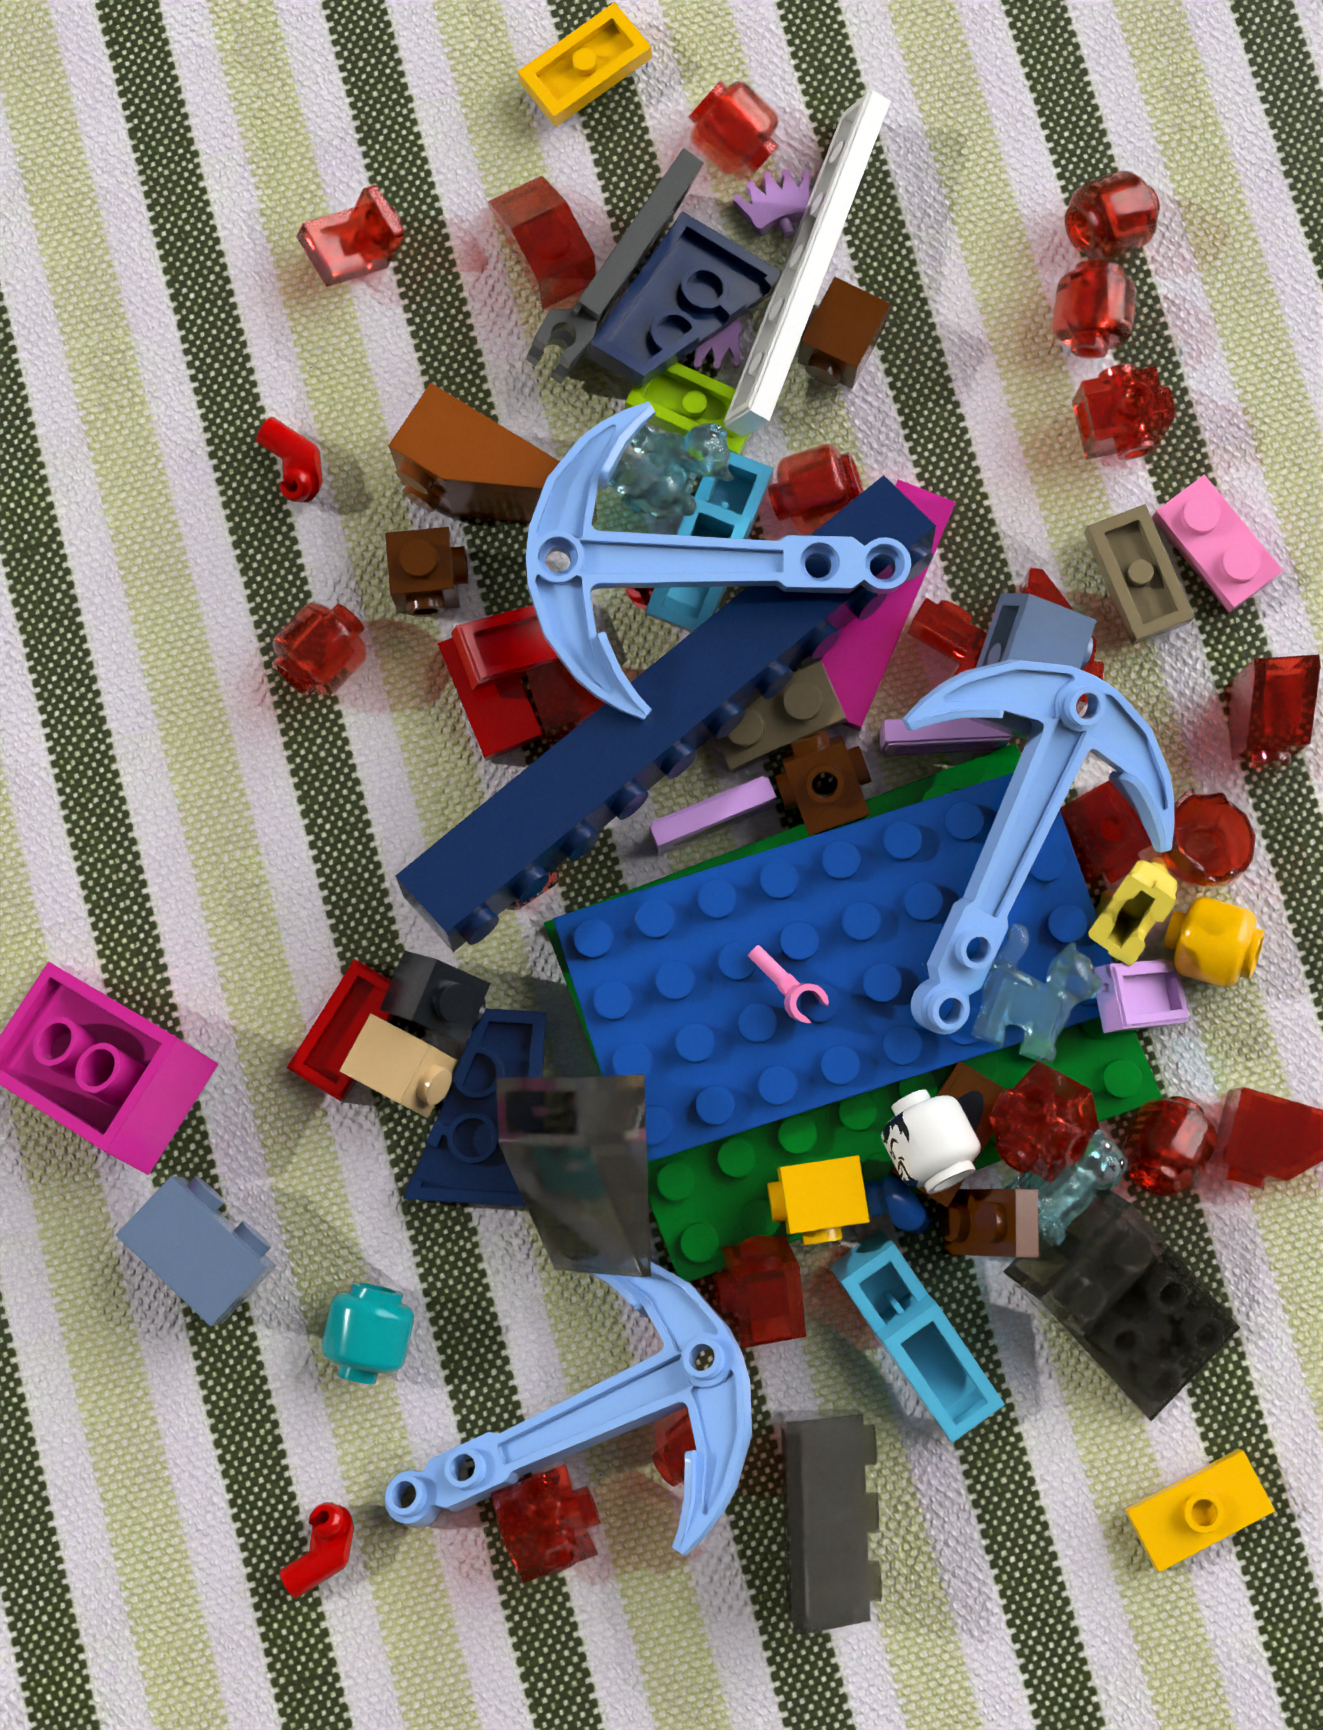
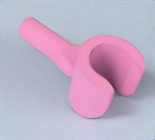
(786, 983)

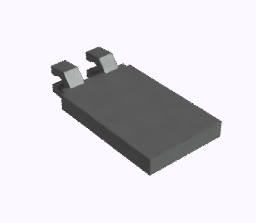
(576, 327)

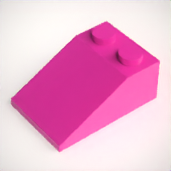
(100, 1068)

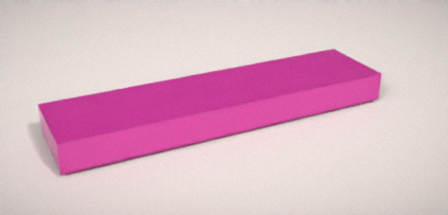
(866, 646)

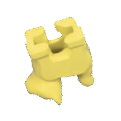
(1132, 910)

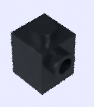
(436, 996)

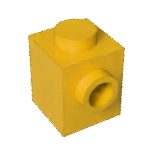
(819, 1198)

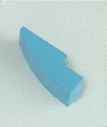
(721, 512)
(916, 1335)

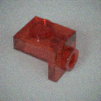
(353, 239)
(949, 632)

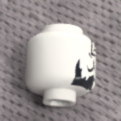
(931, 1141)

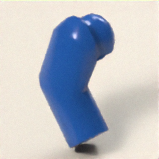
(902, 1205)

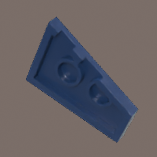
(680, 300)
(463, 1148)

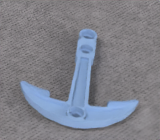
(658, 561)
(1034, 796)
(652, 1389)

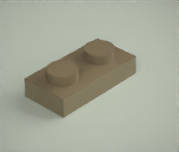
(1138, 574)
(771, 724)

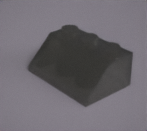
(828, 1518)

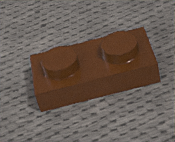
(991, 1223)

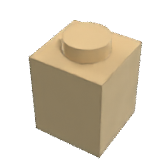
(399, 1066)

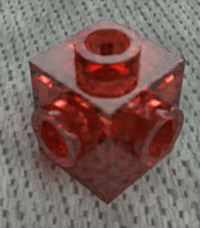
(1123, 412)
(1043, 1122)
(546, 1523)

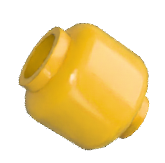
(1215, 942)

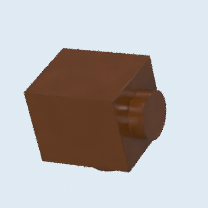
(842, 334)
(425, 570)

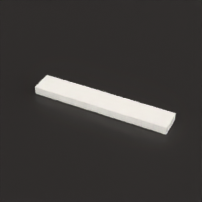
(806, 265)

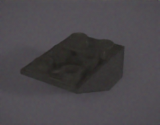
(581, 1166)
(1125, 1302)

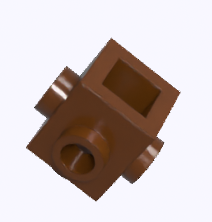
(827, 804)

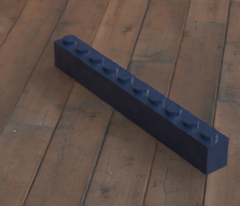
(614, 758)

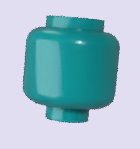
(367, 1332)

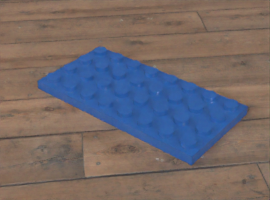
(843, 910)

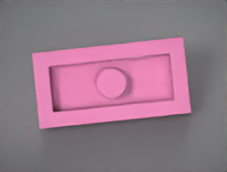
(1216, 543)

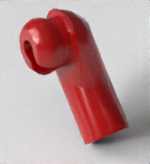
(299, 460)

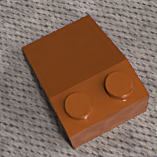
(468, 462)

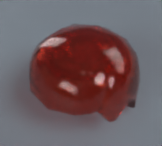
(1210, 840)

